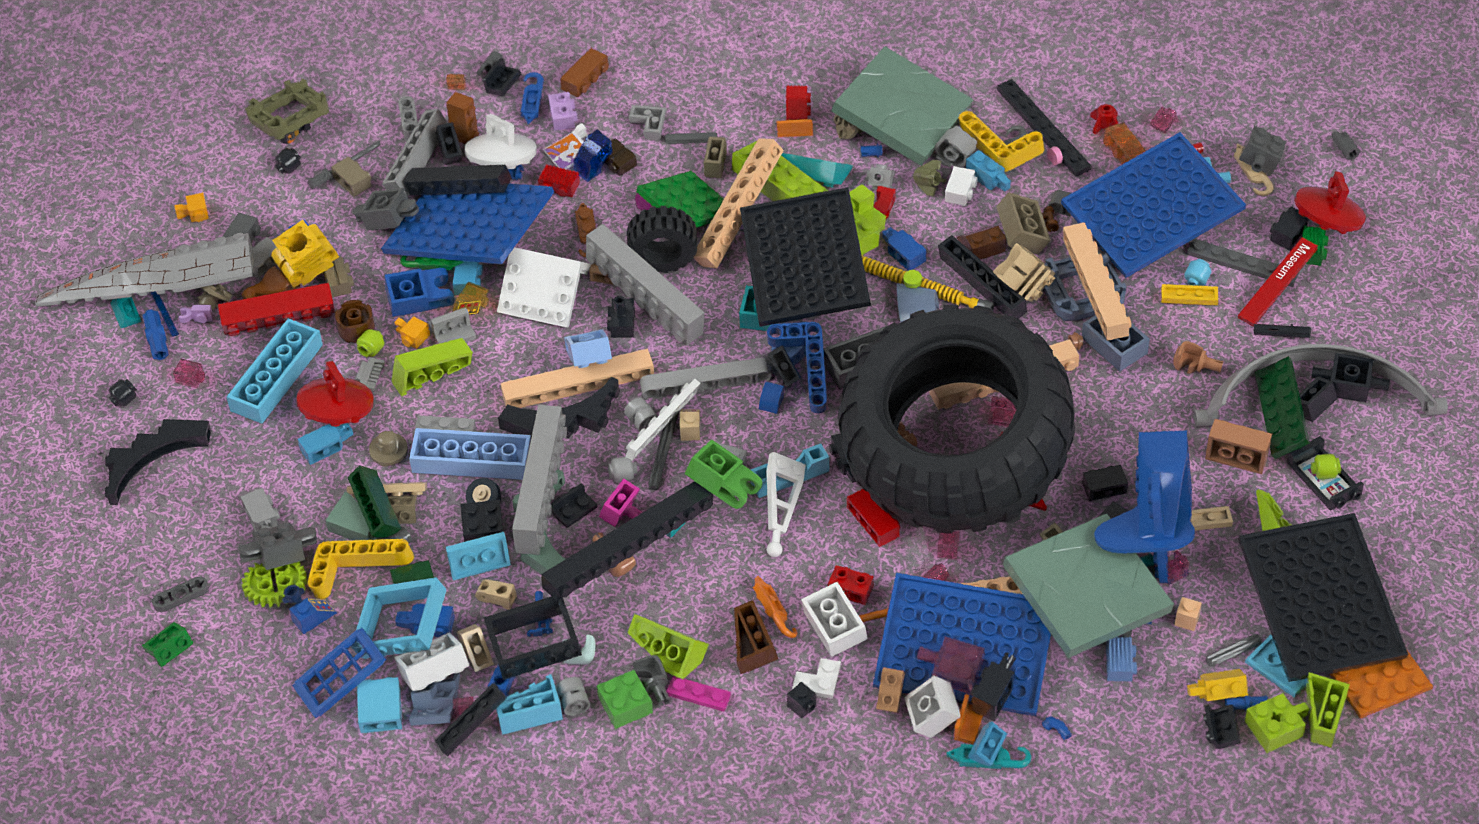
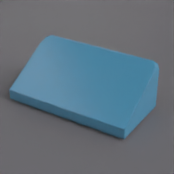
(987, 744)

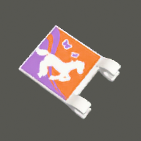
(565, 150)

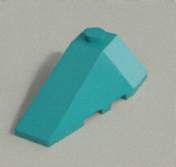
(820, 170)

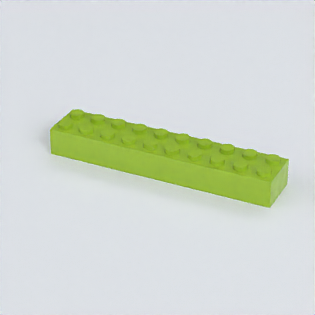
(789, 182)

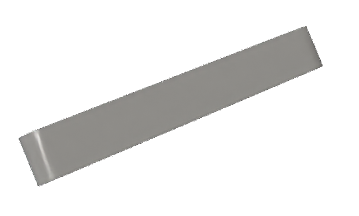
(710, 377)

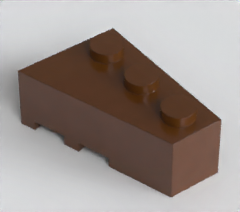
(752, 639)

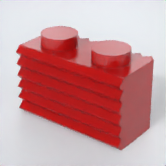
(797, 102)
(561, 180)

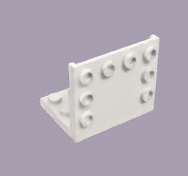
(540, 286)

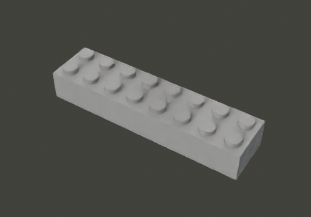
(645, 285)
(539, 479)

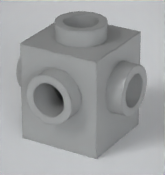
(886, 176)

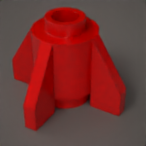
(1105, 117)

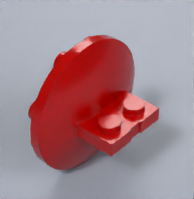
(1331, 206)
(334, 398)

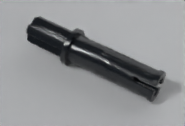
(1283, 330)

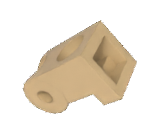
(496, 593)

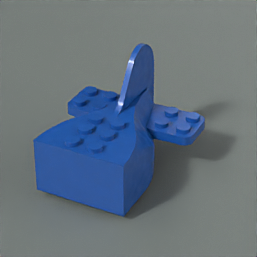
(1163, 502)

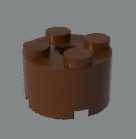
(354, 320)

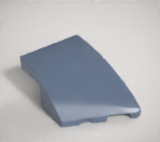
(914, 300)
(434, 706)

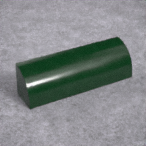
(373, 502)

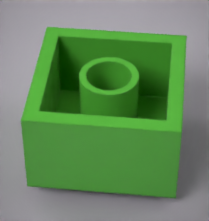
(624, 699)

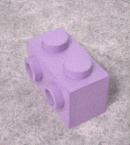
(562, 111)

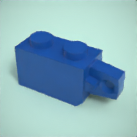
(904, 248)
(412, 619)

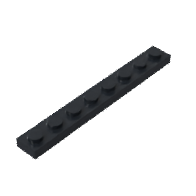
(1040, 123)

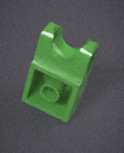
(723, 474)

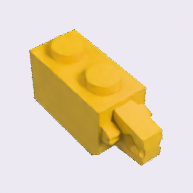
(1220, 685)

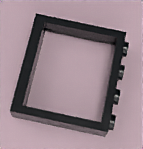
(526, 615)

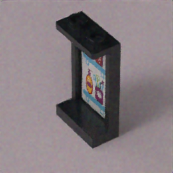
(1331, 492)

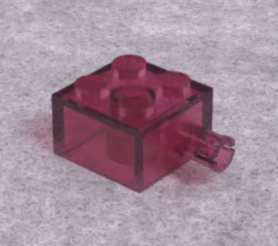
(955, 663)

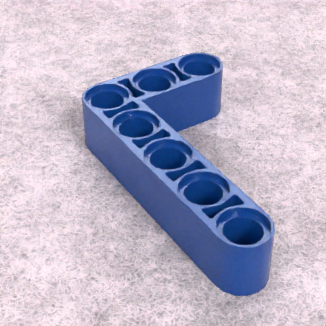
(812, 359)

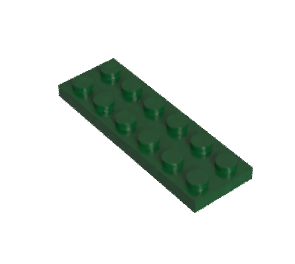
(1282, 407)

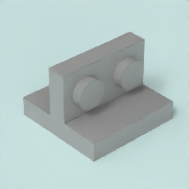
(452, 326)

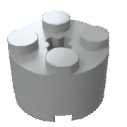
(955, 147)

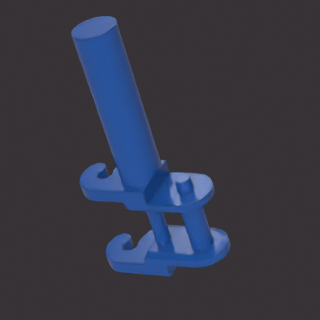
(540, 631)

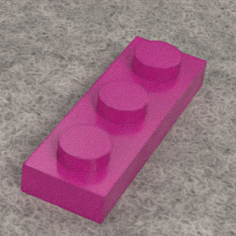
(698, 693)

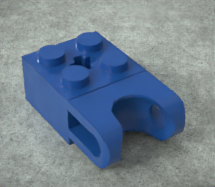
(417, 291)

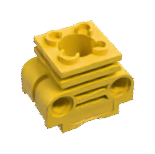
(303, 253)

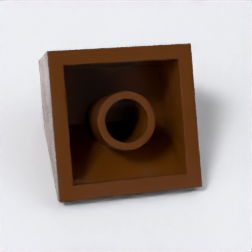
(984, 241)

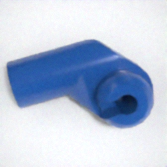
(1060, 726)

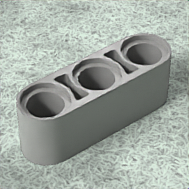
(408, 115)

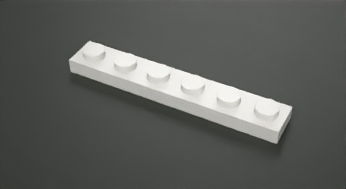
(665, 416)

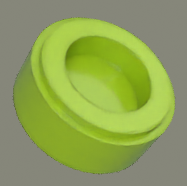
(912, 279)

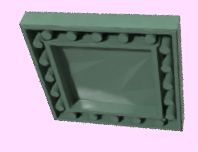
(901, 105)
(1085, 590)

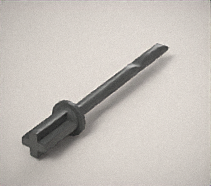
(327, 174)

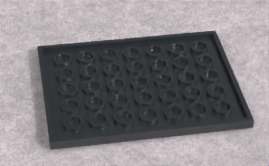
(804, 257)
(1322, 597)

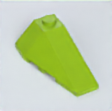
(676, 650)

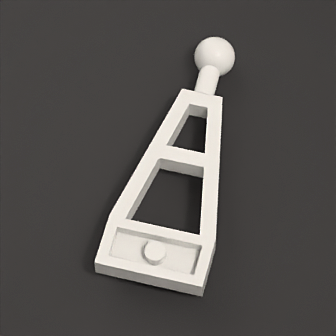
(790, 470)

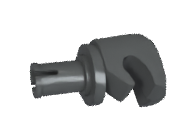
(656, 677)

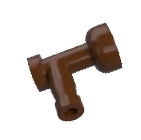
(1051, 223)

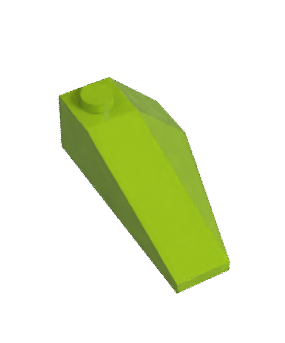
(1270, 512)

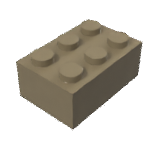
(1023, 222)

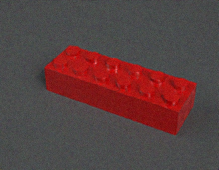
(276, 309)

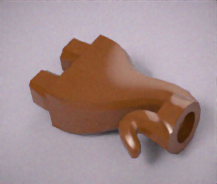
(273, 282)

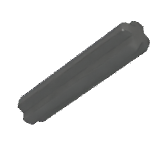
(686, 138)
(1233, 650)

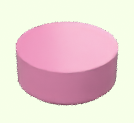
(1055, 155)

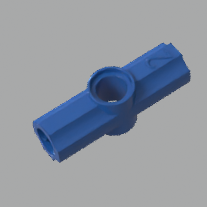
(155, 334)

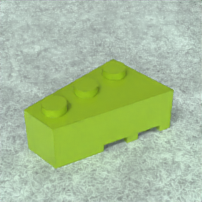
(1325, 704)

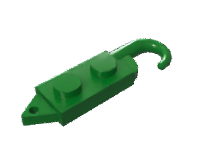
(429, 263)

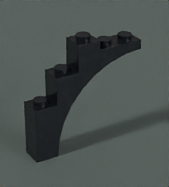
(589, 413)
(171, 436)

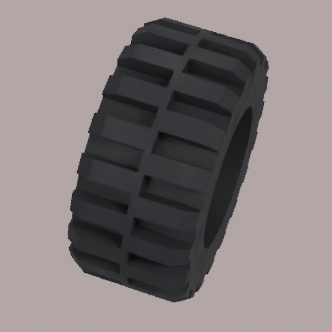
(663, 223)

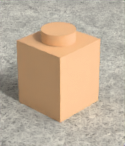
(1188, 614)

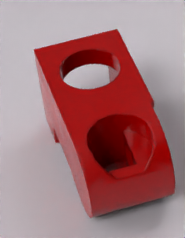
(885, 200)

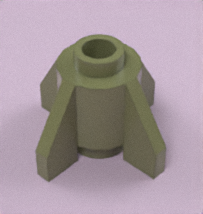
(927, 177)

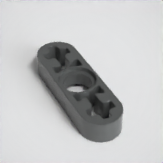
(183, 587)

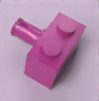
(620, 503)

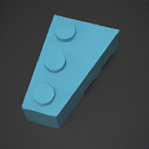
(530, 708)

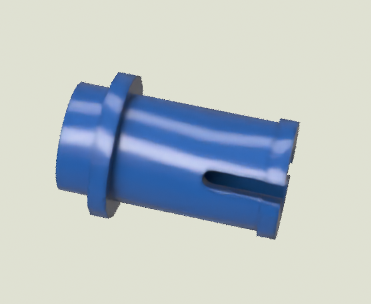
(874, 150)

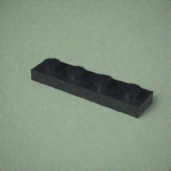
(470, 719)

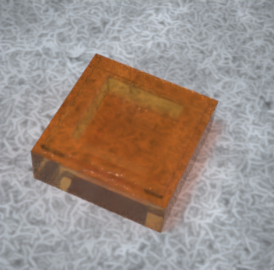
(456, 82)

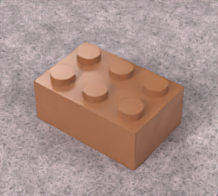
(1238, 446)

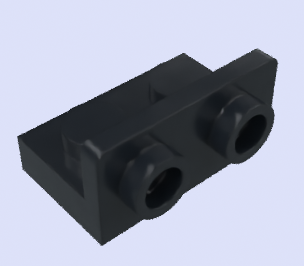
(573, 506)

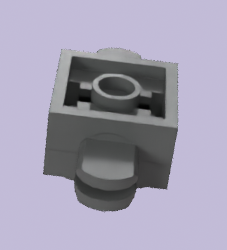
(385, 209)
(278, 545)

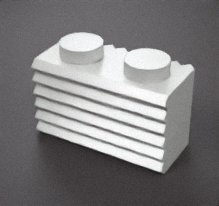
(960, 186)

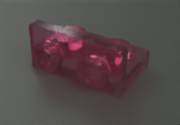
(1001, 411)

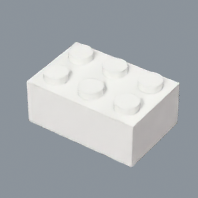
(834, 619)
(432, 665)

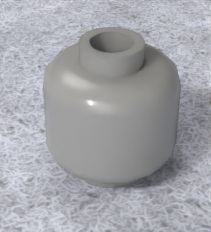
(622, 468)

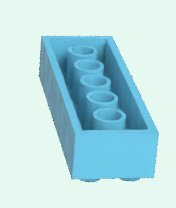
(274, 371)

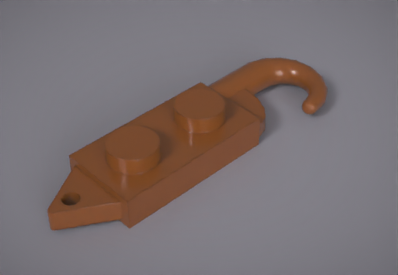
(585, 223)

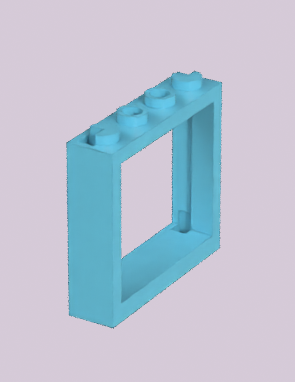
(427, 589)

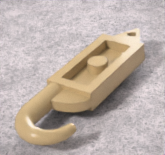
(1254, 177)

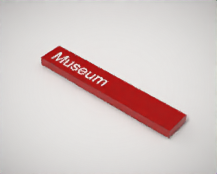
(1277, 281)

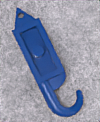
(532, 98)

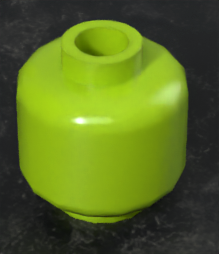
(370, 343)
(1326, 466)

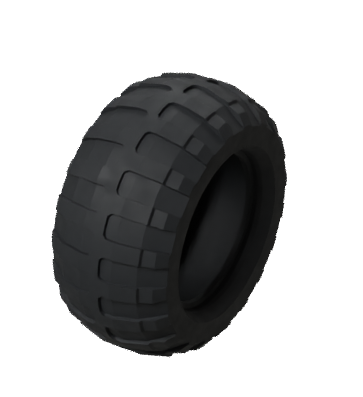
(944, 350)

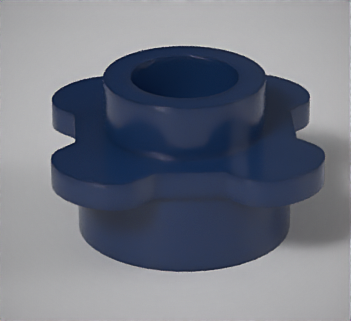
(293, 594)

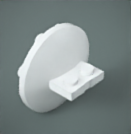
(500, 145)

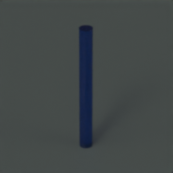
(165, 314)

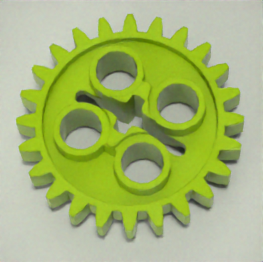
(259, 583)

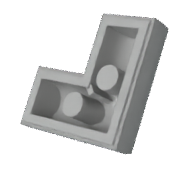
(652, 118)

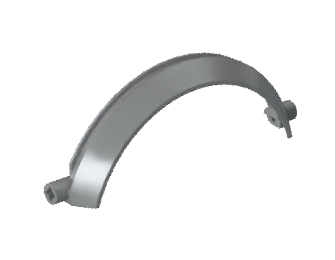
(1429, 404)

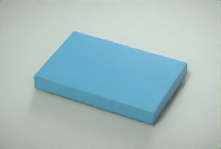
(478, 556)
(1268, 663)

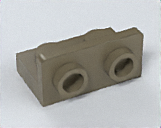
(404, 508)

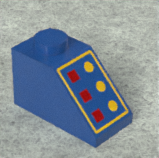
(311, 613)

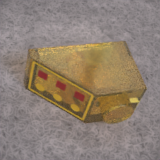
(473, 298)

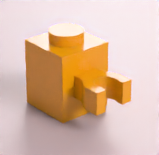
(195, 207)
(413, 332)

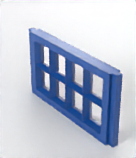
(309, 697)

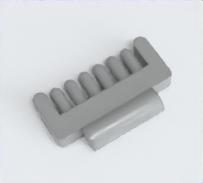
(370, 372)

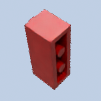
(872, 518)

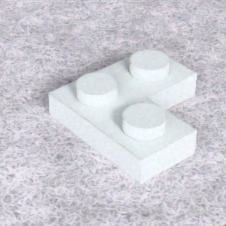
(824, 682)

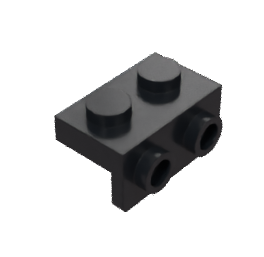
(500, 78)
(1222, 726)

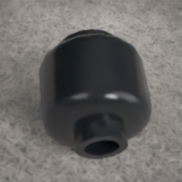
(287, 160)
(122, 392)

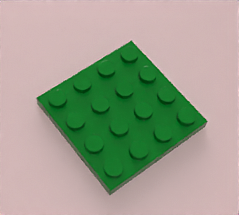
(686, 193)

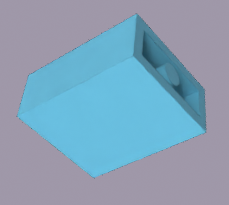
(379, 705)

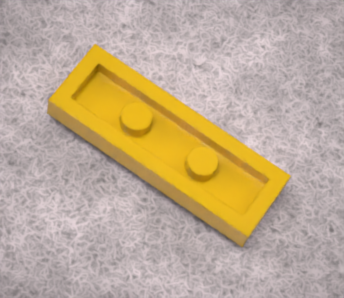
(1189, 294)

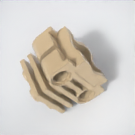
(1025, 273)

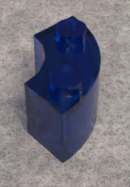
(592, 155)

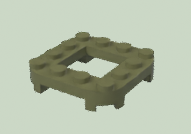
(260, 111)

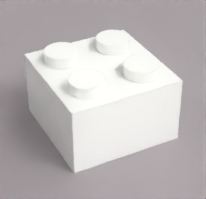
(932, 707)

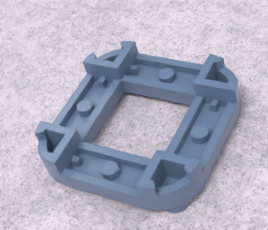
(1066, 306)

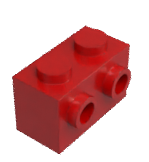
(854, 584)

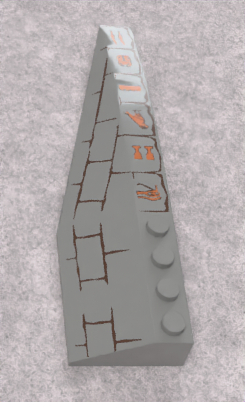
(171, 269)

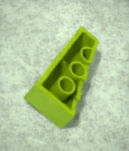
(429, 363)

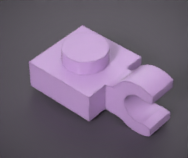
(199, 313)

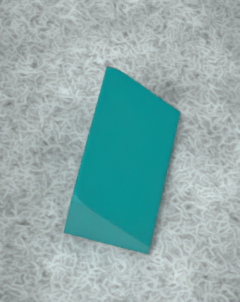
(125, 311)

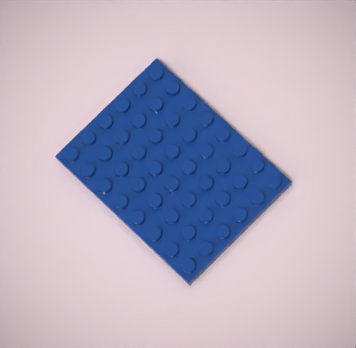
(1153, 204)
(469, 225)
(1000, 621)

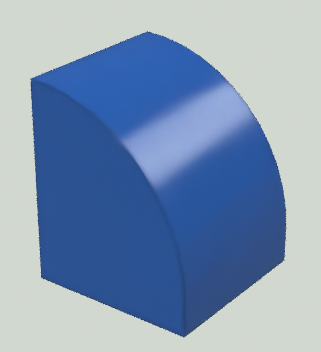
(771, 397)

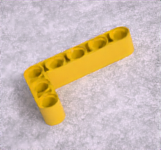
(990, 144)
(354, 553)

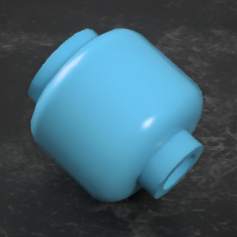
(1198, 272)

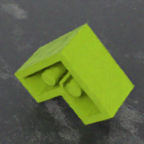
(862, 202)

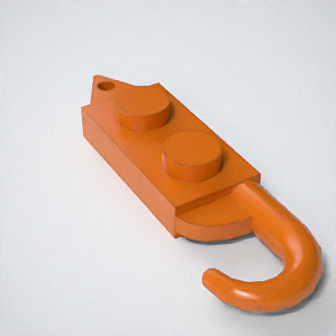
(773, 606)

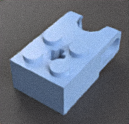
(588, 348)

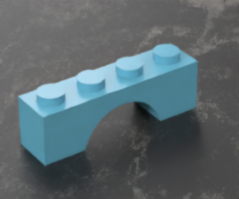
(816, 464)

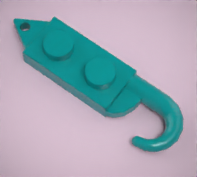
(1001, 761)

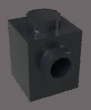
(801, 700)

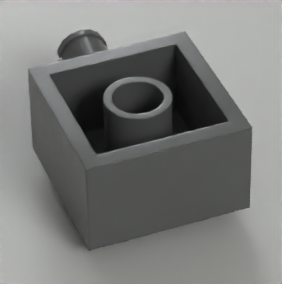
(1262, 150)

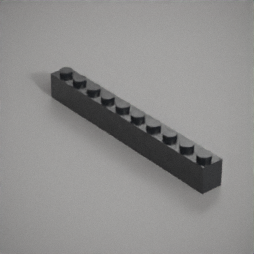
(626, 540)

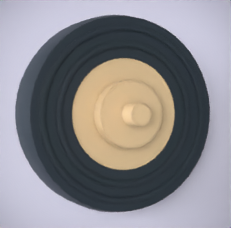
(482, 490)

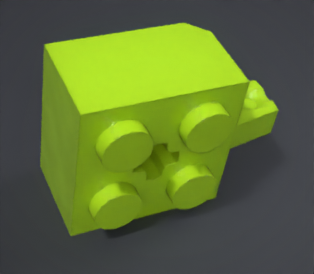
(1276, 722)

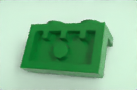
(168, 643)

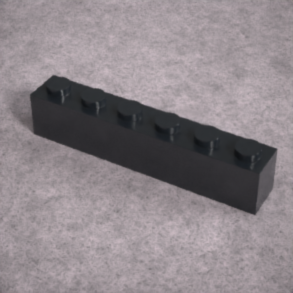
(458, 180)
(981, 277)

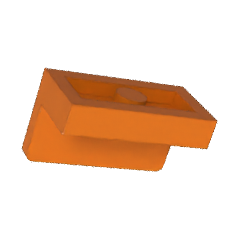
(795, 128)
(968, 724)

